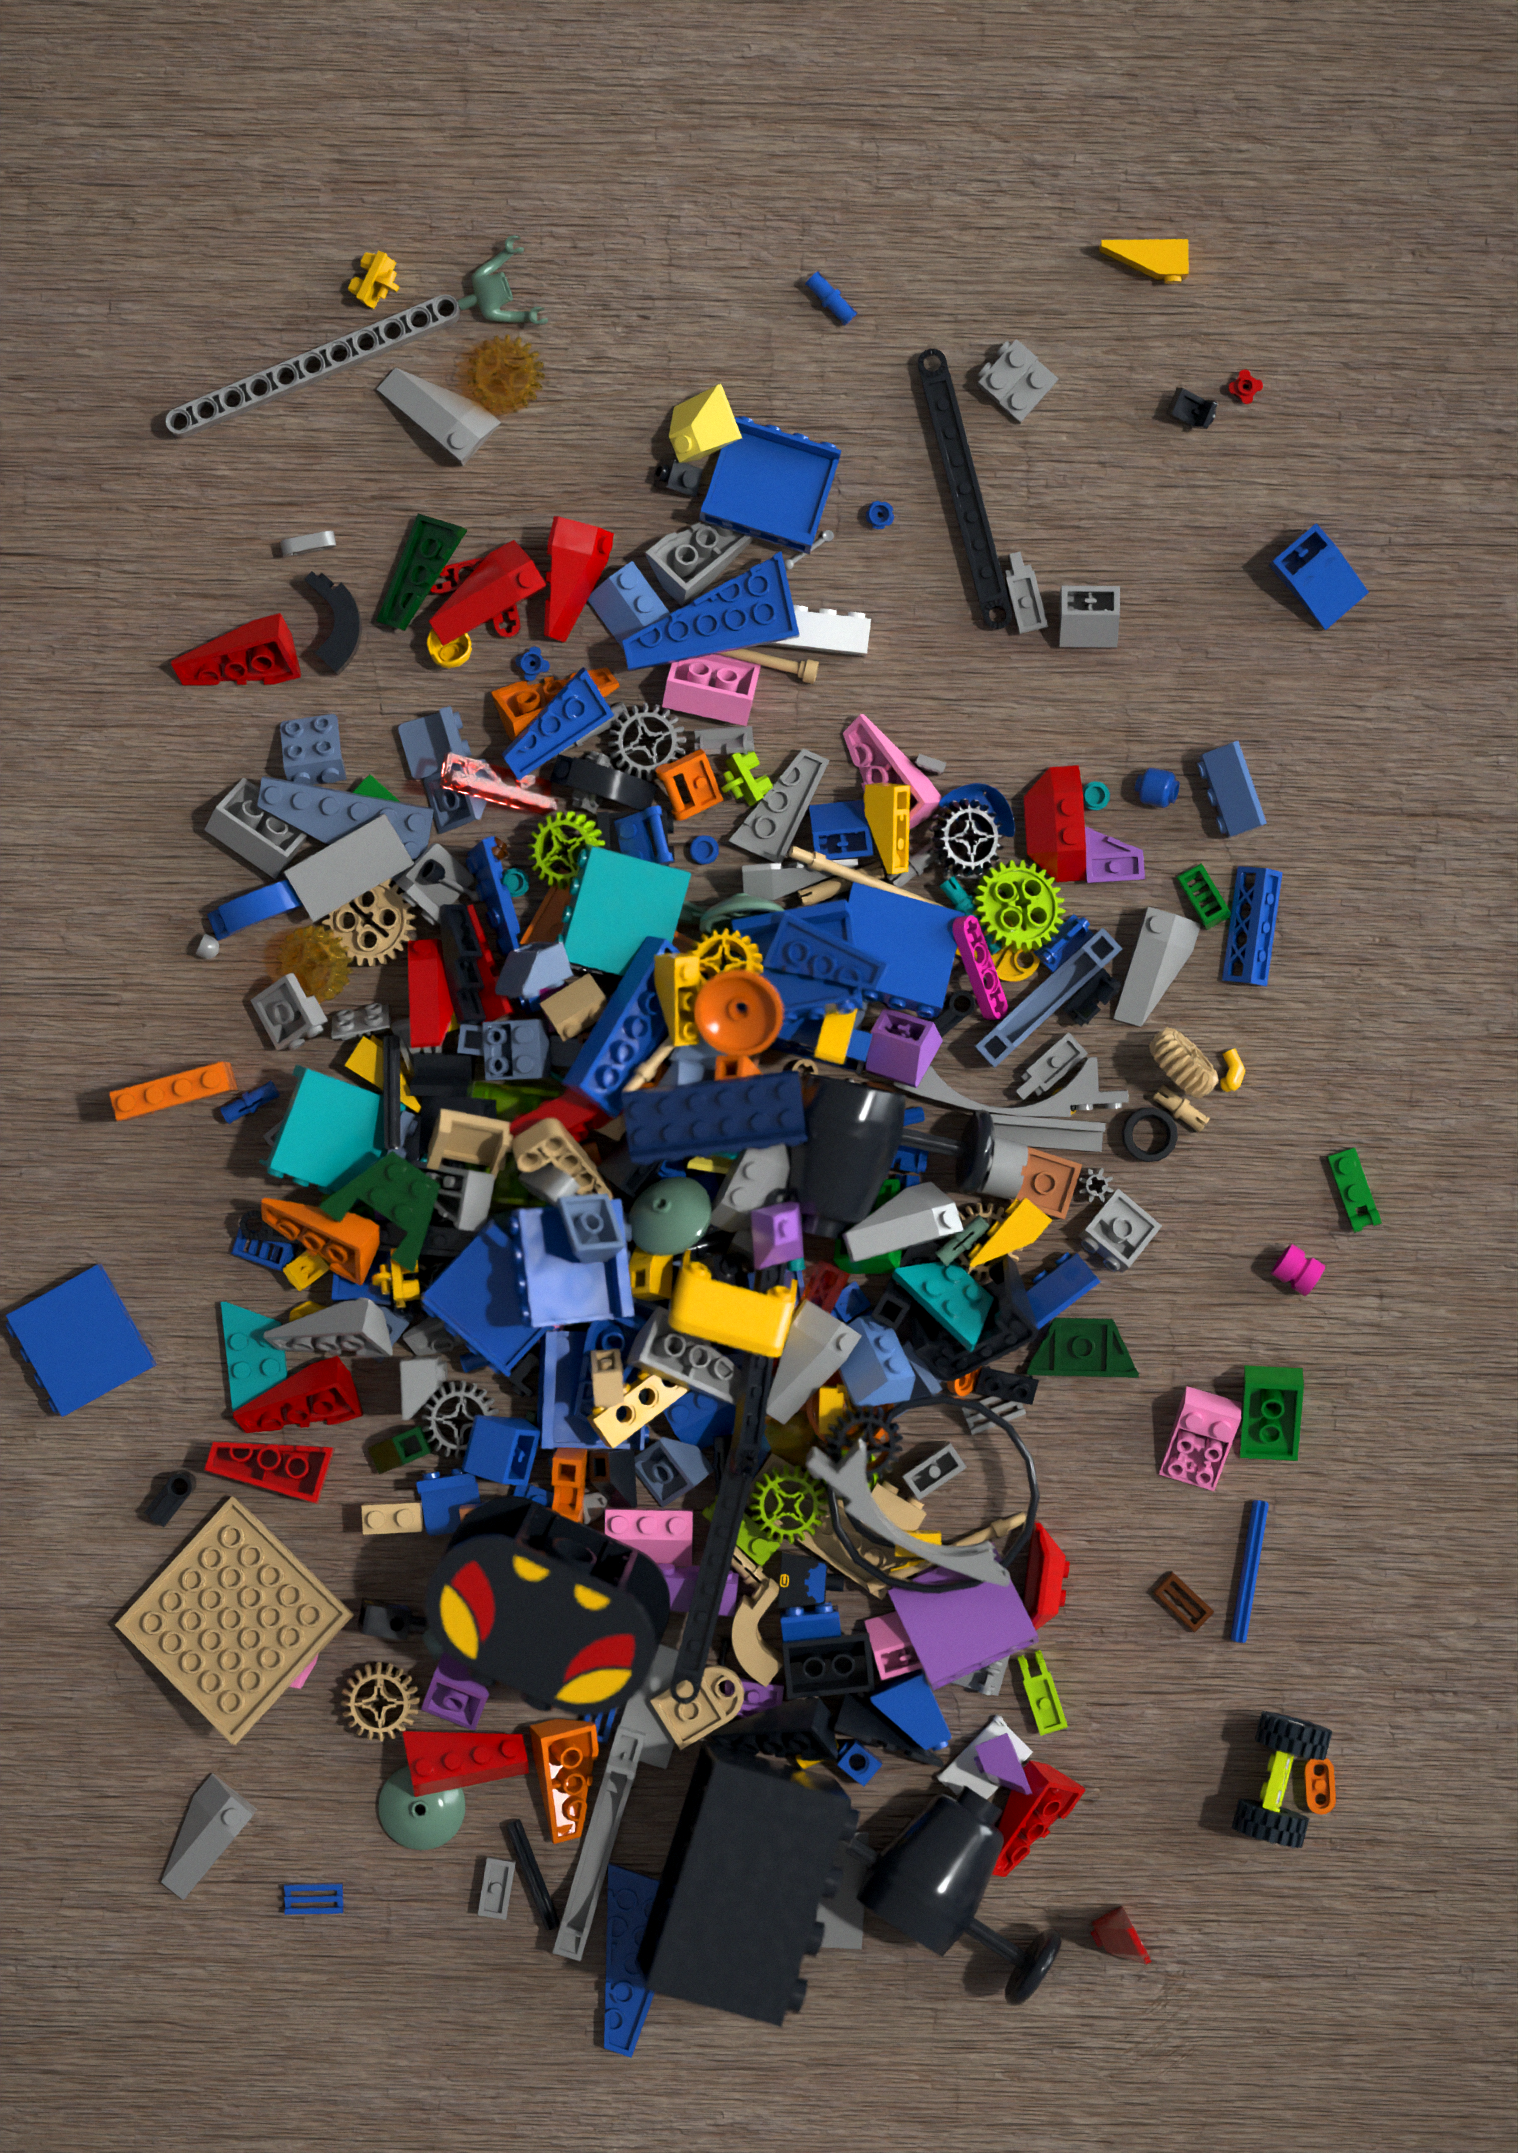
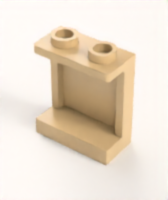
(469, 1140)

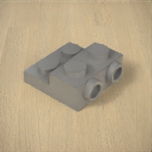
(1016, 380)
(288, 1013)
(1119, 1232)

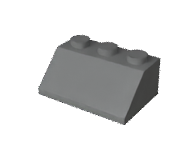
(253, 831)
(420, 1380)

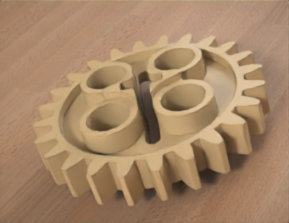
(385, 899)

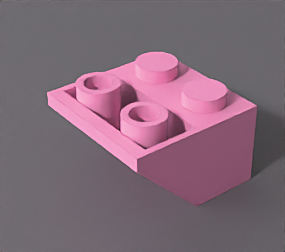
(891, 1646)

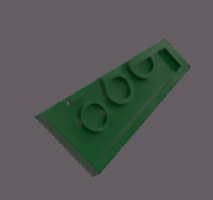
(420, 565)

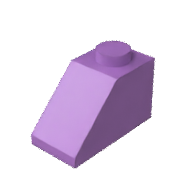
(1001, 1764)

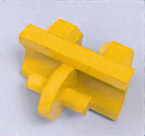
(377, 281)
(402, 1289)

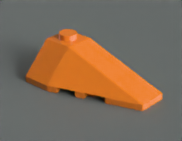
(523, 702)
(344, 1244)
(564, 1765)

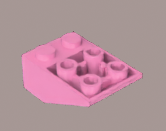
(1201, 1438)

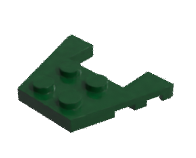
(399, 1194)

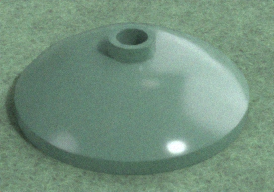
(733, 908)
(677, 1224)
(414, 1830)

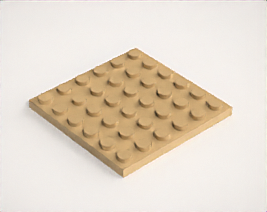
(234, 1620)

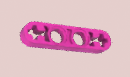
(968, 938)

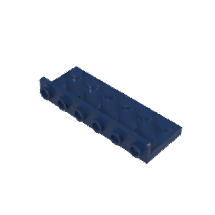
(714, 1117)

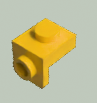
(305, 1270)

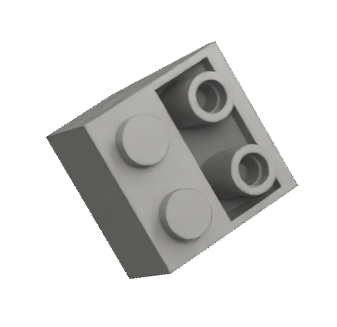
(1089, 616)

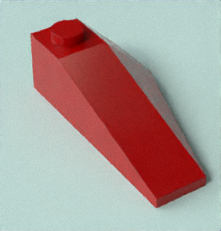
(428, 994)

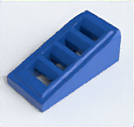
(288, 1254)

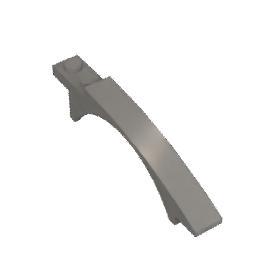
(1080, 1091)
(850, 1480)
(599, 1843)

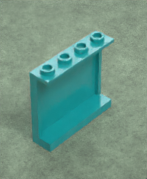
(617, 906)
(328, 1132)

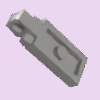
(1024, 595)
(1051, 1066)

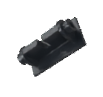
(1084, 1004)
(1007, 1385)

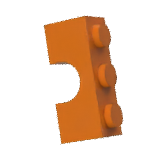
(569, 1482)

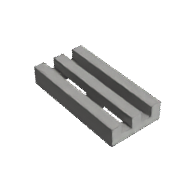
(970, 1419)

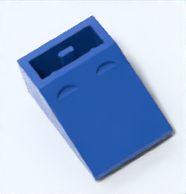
(1319, 576)

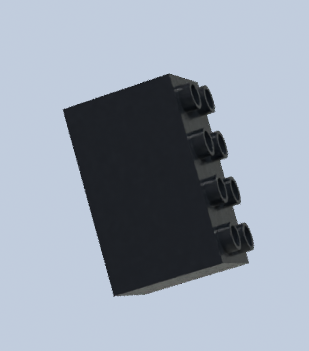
(745, 1885)

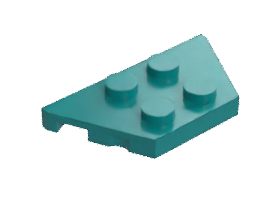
(949, 1297)
(251, 1359)

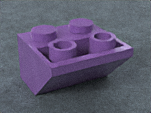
(902, 1047)

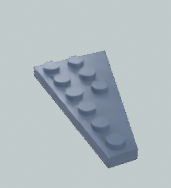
(336, 813)

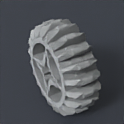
(638, 718)
(436, 1418)

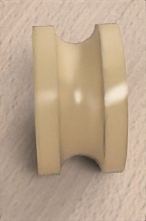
(806, 1063)

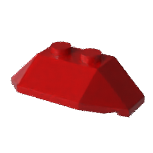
(1057, 824)
(1044, 1577)

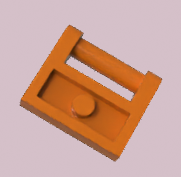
(698, 781)

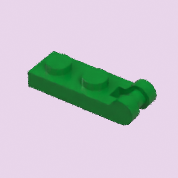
(1353, 1189)

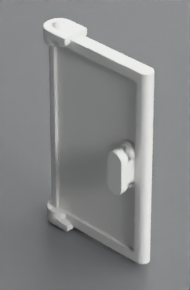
(964, 1769)

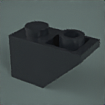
(615, 1476)

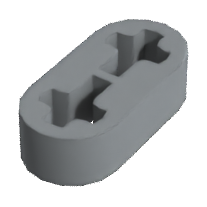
(308, 543)

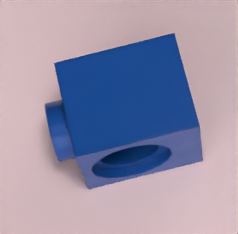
(863, 1773)

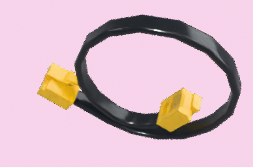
(833, 1403)

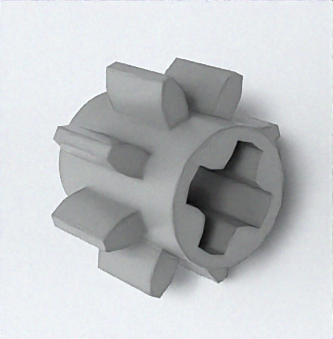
(1103, 1188)

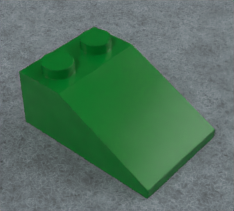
(879, 1264)
(1271, 1412)

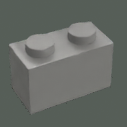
(934, 1470)

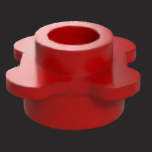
(1245, 395)

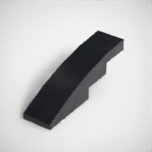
(461, 969)

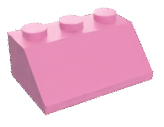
(712, 688)
(658, 1532)

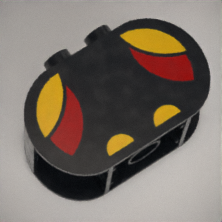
(548, 1607)

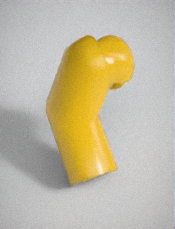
(1235, 1073)
(304, 1310)

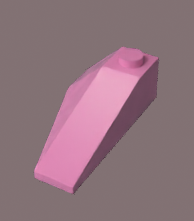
(883, 762)

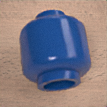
(1157, 787)

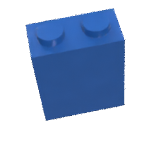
(914, 1709)

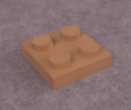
(1049, 1182)

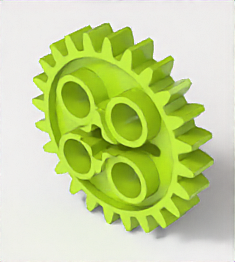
(1043, 905)

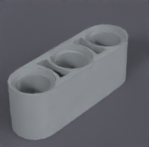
(549, 1183)

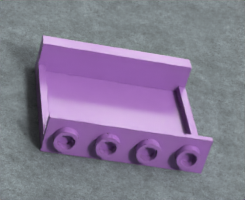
(964, 1627)

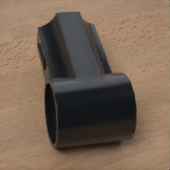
(949, 1016)
(170, 1499)

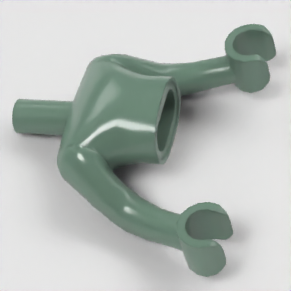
(494, 290)

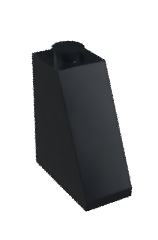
(432, 1106)

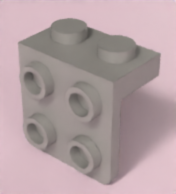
(433, 896)

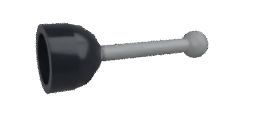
(434, 873)

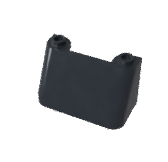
(1006, 1327)

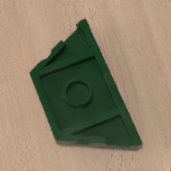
(1082, 1349)

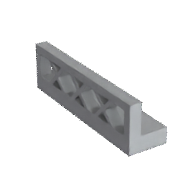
(1050, 1132)

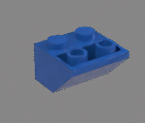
(841, 830)
(501, 1449)
(810, 1622)

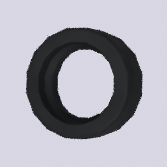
(1163, 1117)

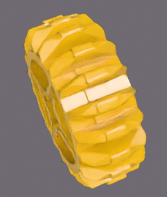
(723, 944)

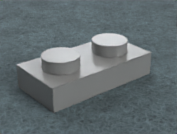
(496, 1888)

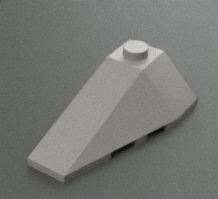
(777, 881)
(1156, 959)

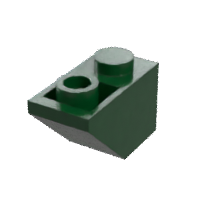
(400, 1449)

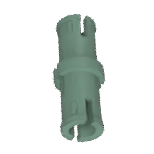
(948, 1254)

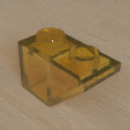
(792, 1440)

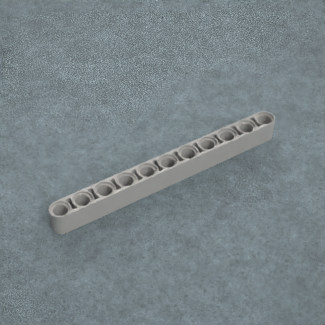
(298, 366)

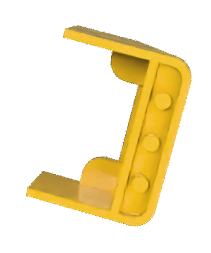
(729, 1312)

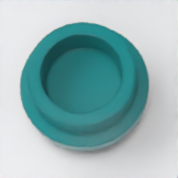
(1095, 795)
(516, 881)

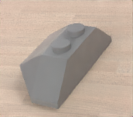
(748, 1184)

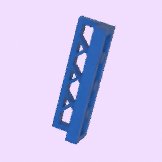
(1258, 925)

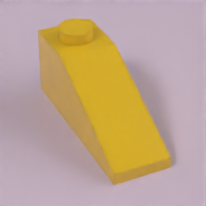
(1154, 257)
(888, 818)
(368, 1063)

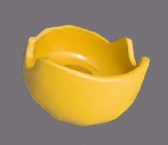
(450, 655)

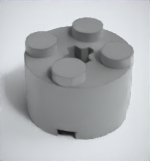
(1004, 1169)

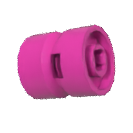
(1298, 1270)

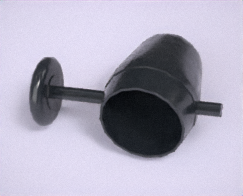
(852, 1145)
(935, 1879)

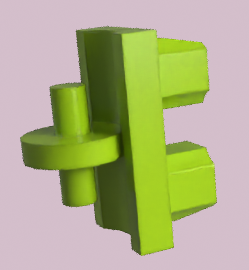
(741, 780)

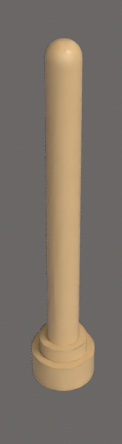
(805, 670)

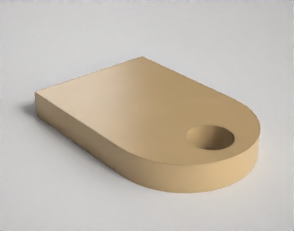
(706, 1713)

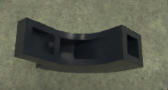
(347, 630)
(603, 782)
(894, 1299)

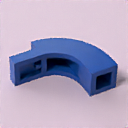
(254, 908)

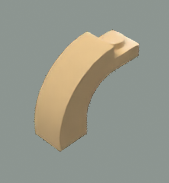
(751, 1650)

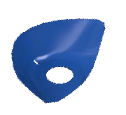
(992, 798)

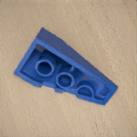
(605, 1335)

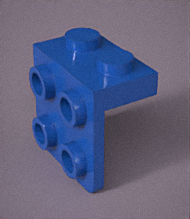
(443, 1497)

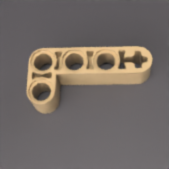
(553, 1143)

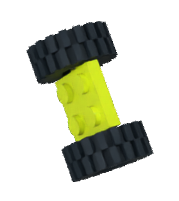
(1267, 1818)

